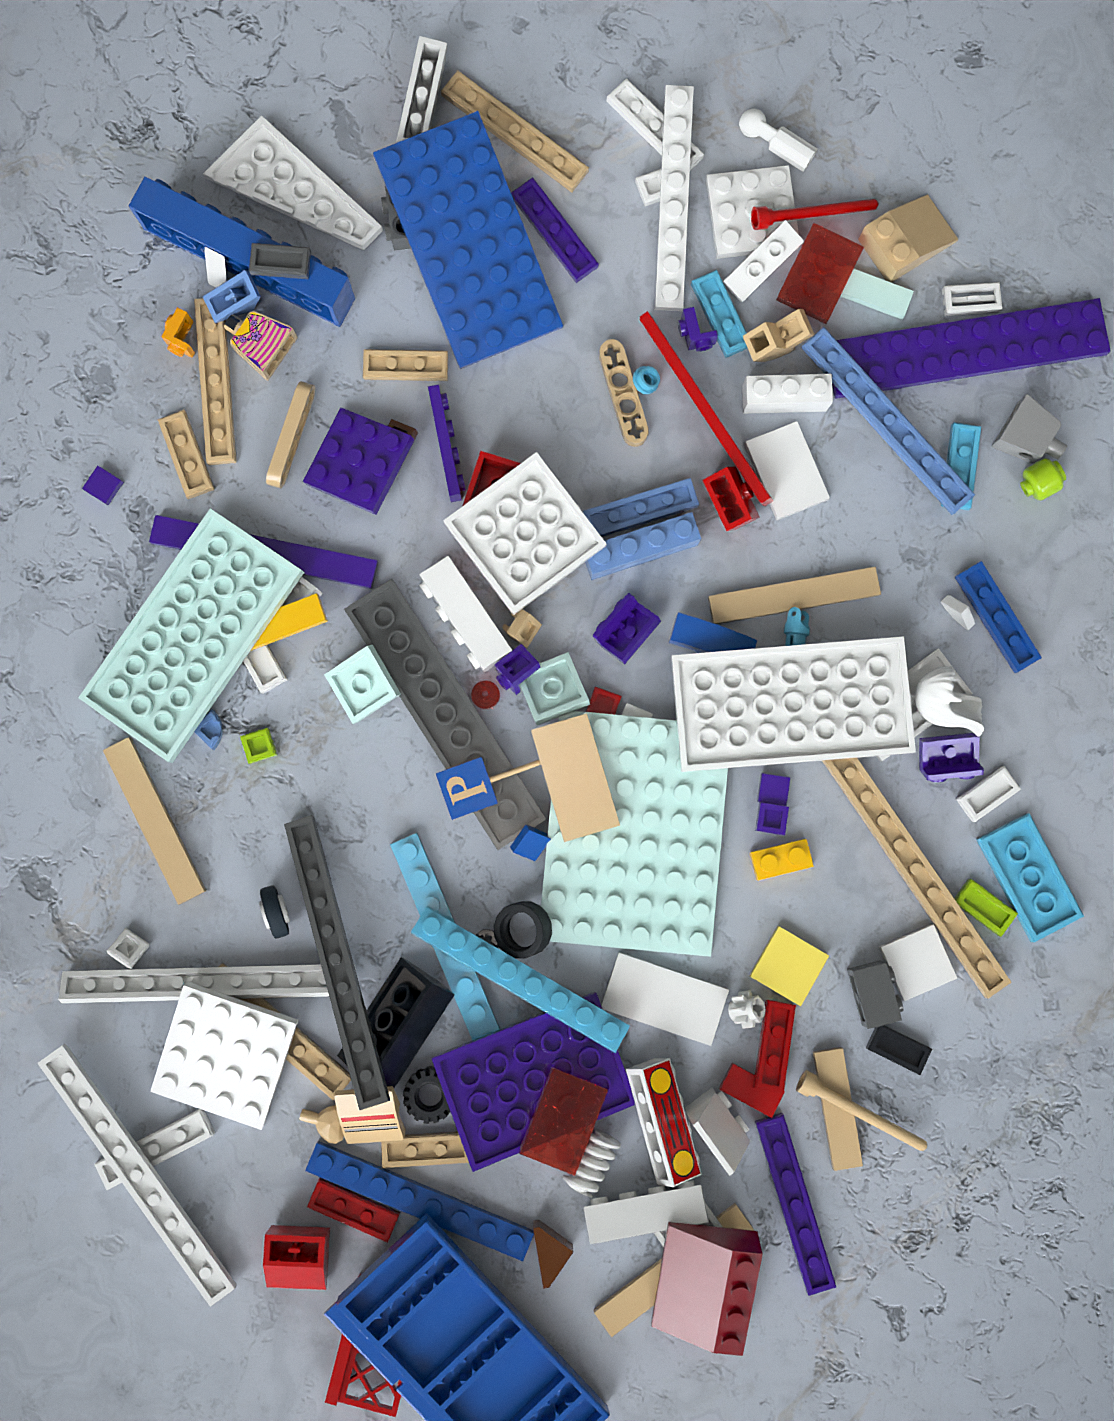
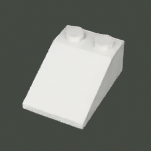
(719, 1128)

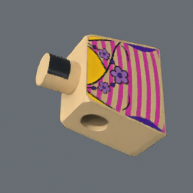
(260, 341)

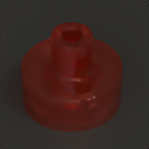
(485, 702)

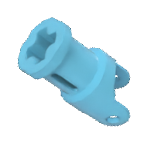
(795, 628)

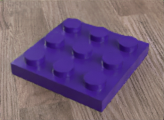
(358, 460)

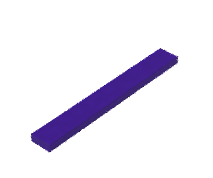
(311, 560)

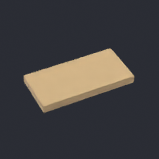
(575, 777)

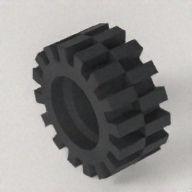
(413, 1103)

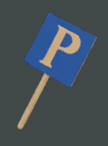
(470, 788)

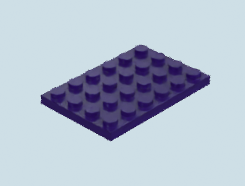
(500, 1077)

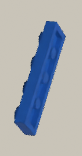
(998, 617)

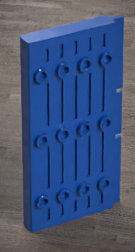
(456, 1338)

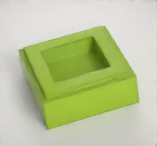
(258, 745)

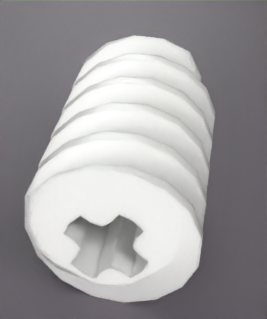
(593, 1162)

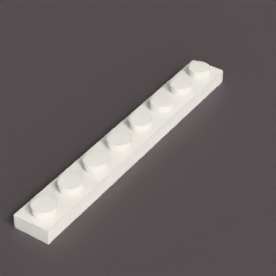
(674, 198)

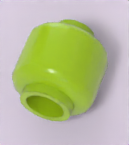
(1043, 479)

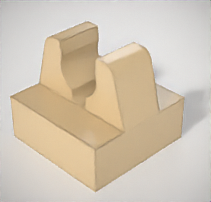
(523, 628)

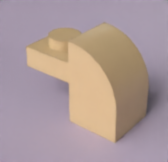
(779, 338)

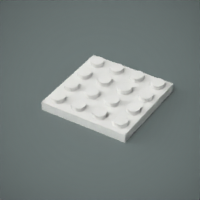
(525, 533)
(224, 1055)

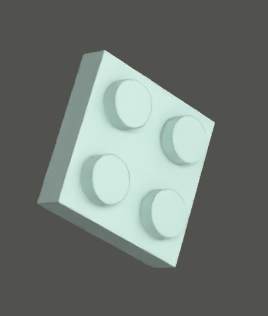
(362, 684)
(554, 690)

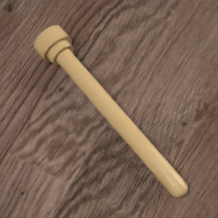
(810, 1085)

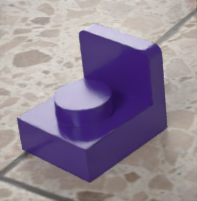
(516, 668)

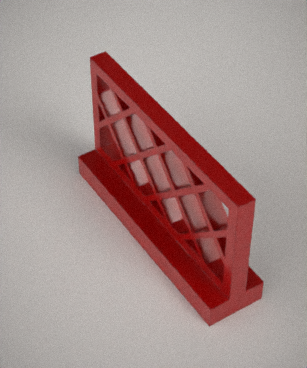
(342, 1377)

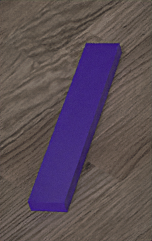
(795, 1204)

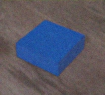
(530, 843)

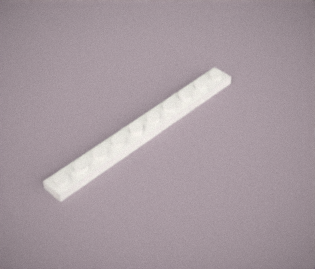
(168, 983)
(137, 1174)

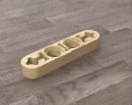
(622, 393)
(290, 434)

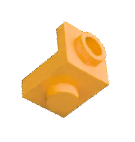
(175, 332)

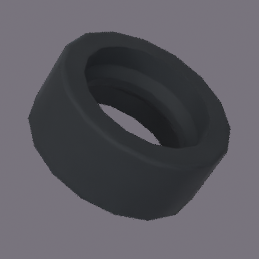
(502, 929)

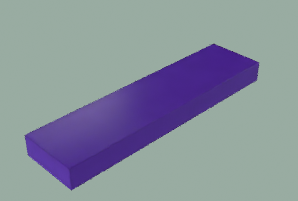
(554, 230)

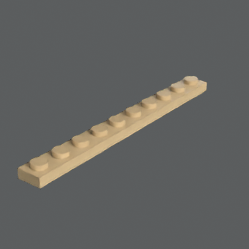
(919, 875)

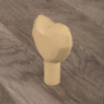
(326, 1123)

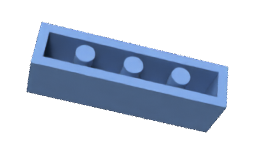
(645, 545)

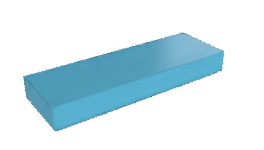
(720, 312)
(963, 454)

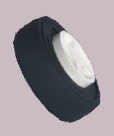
(274, 911)

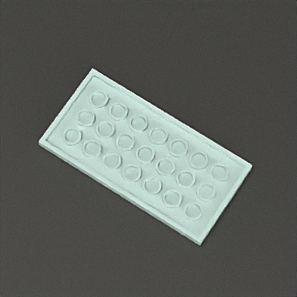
(191, 635)

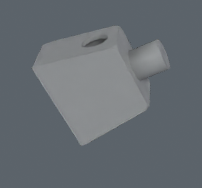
(1030, 432)

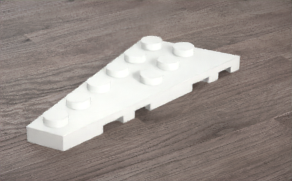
(280, 176)

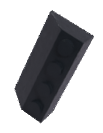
(404, 1017)

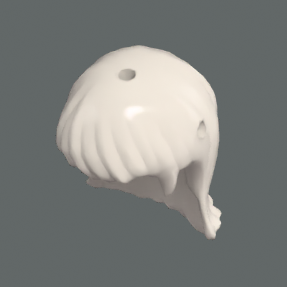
(946, 707)

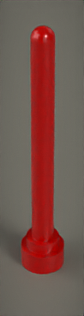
(763, 217)

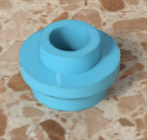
(646, 379)

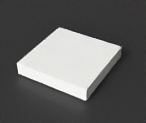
(918, 962)

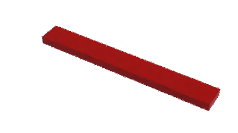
(706, 409)

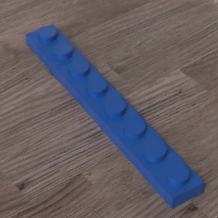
(419, 1200)

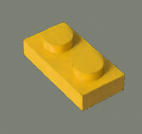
(781, 859)

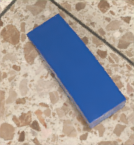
(707, 636)

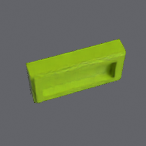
(985, 907)

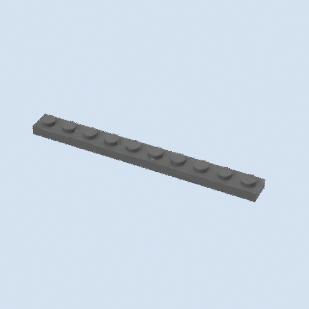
(337, 963)

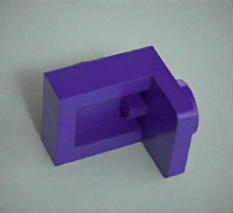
(689, 328)

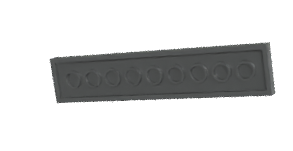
(441, 706)

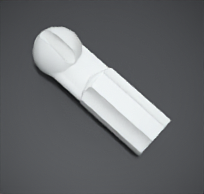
(781, 140)

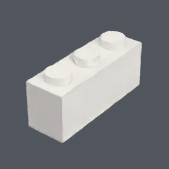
(787, 393)

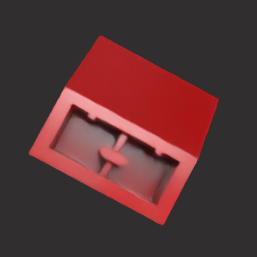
(296, 1257)

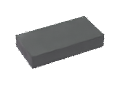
(280, 261)

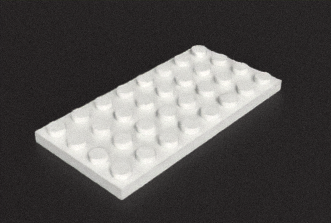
(793, 704)

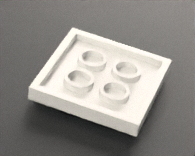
(731, 202)

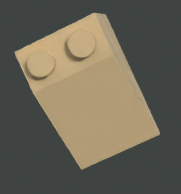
(906, 237)

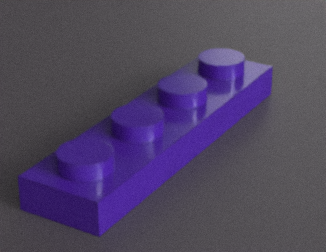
(444, 431)

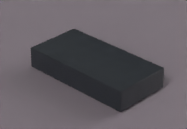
(899, 1048)

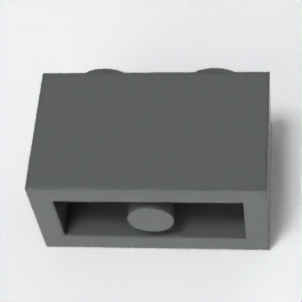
(875, 994)

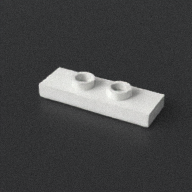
(763, 261)

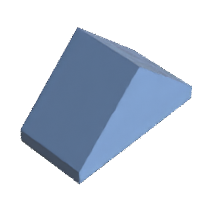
(233, 297)

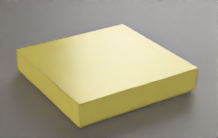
(789, 965)

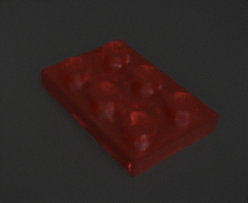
(820, 273)
(563, 1121)

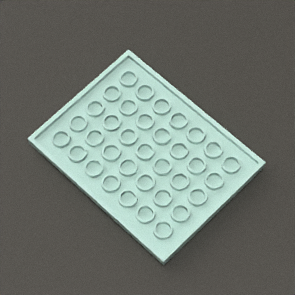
(656, 872)

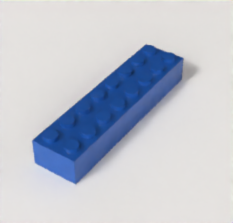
(197, 226)

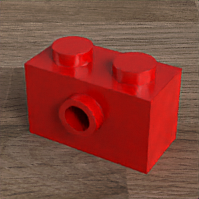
(731, 498)

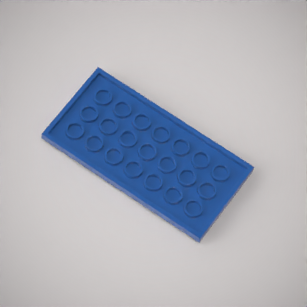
(468, 239)

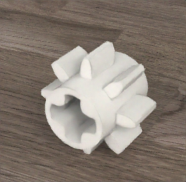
(746, 1009)

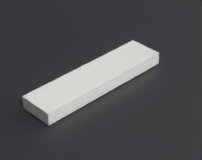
(644, 117)
(165, 1143)

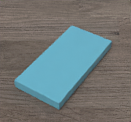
(1030, 877)

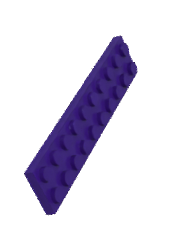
(981, 345)

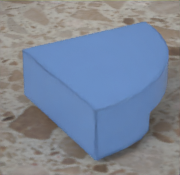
(210, 729)

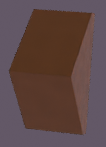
(552, 1251)

